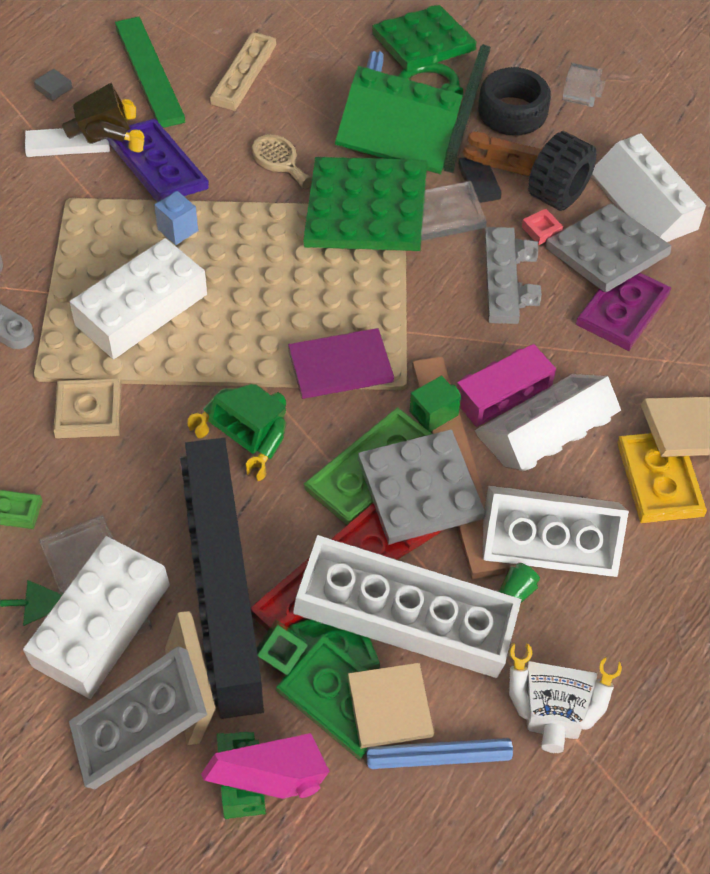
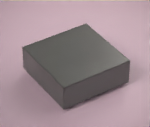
(53, 84)

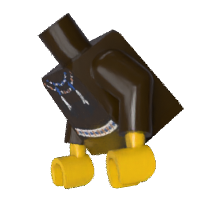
(103, 117)

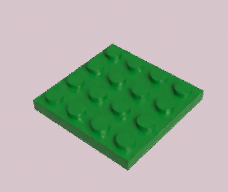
(366, 204)

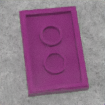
(624, 310)
(340, 363)

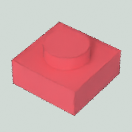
(541, 226)

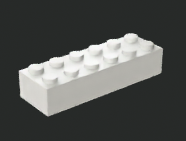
(407, 606)

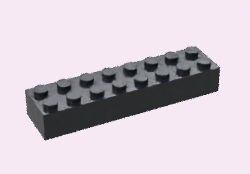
(221, 580)

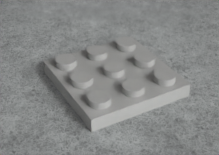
(608, 247)
(420, 486)

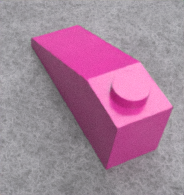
(271, 768)

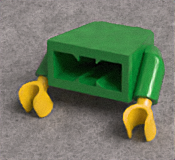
(248, 418)

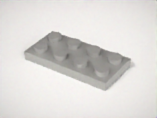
(137, 718)

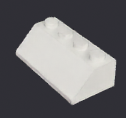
(648, 189)
(550, 420)
(553, 531)

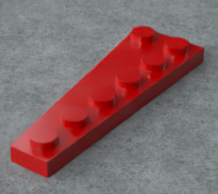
(364, 533)

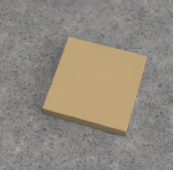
(87, 408)
(390, 705)

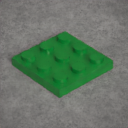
(423, 37)

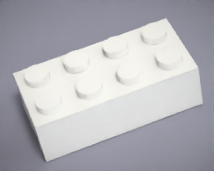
(139, 298)
(97, 617)

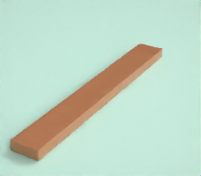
(470, 533)

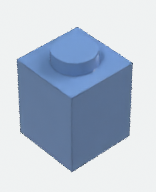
(176, 217)

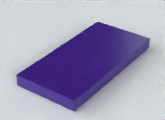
(161, 164)

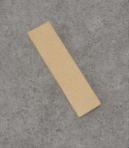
(243, 71)

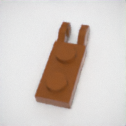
(500, 153)

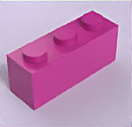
(505, 384)

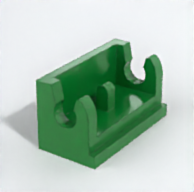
(237, 801)

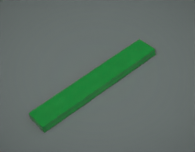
(150, 72)

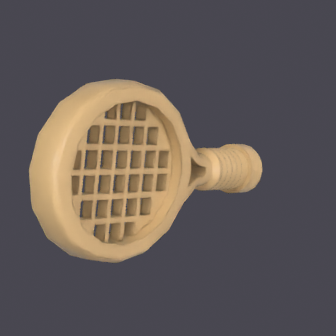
(281, 165)

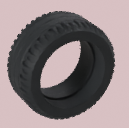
(514, 83)

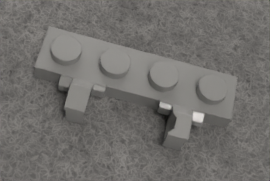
(504, 292)

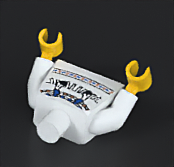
(558, 698)

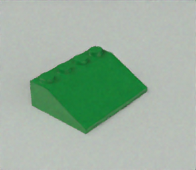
(398, 118)

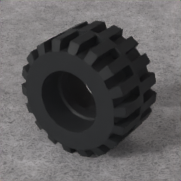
(562, 170)

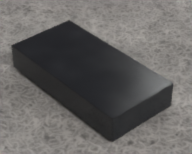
(482, 179)

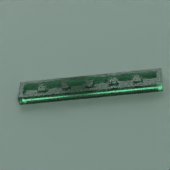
(466, 109)

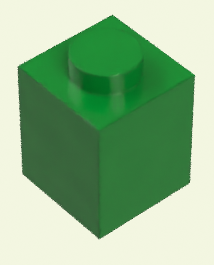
(435, 403)
(281, 647)

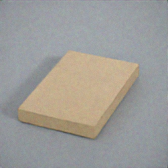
(679, 425)
(185, 636)

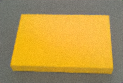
(660, 485)

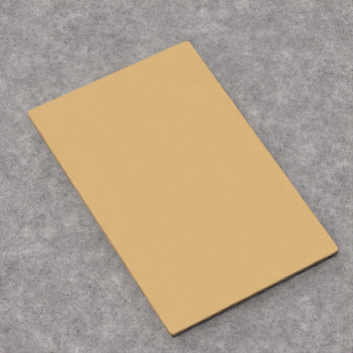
(257, 301)

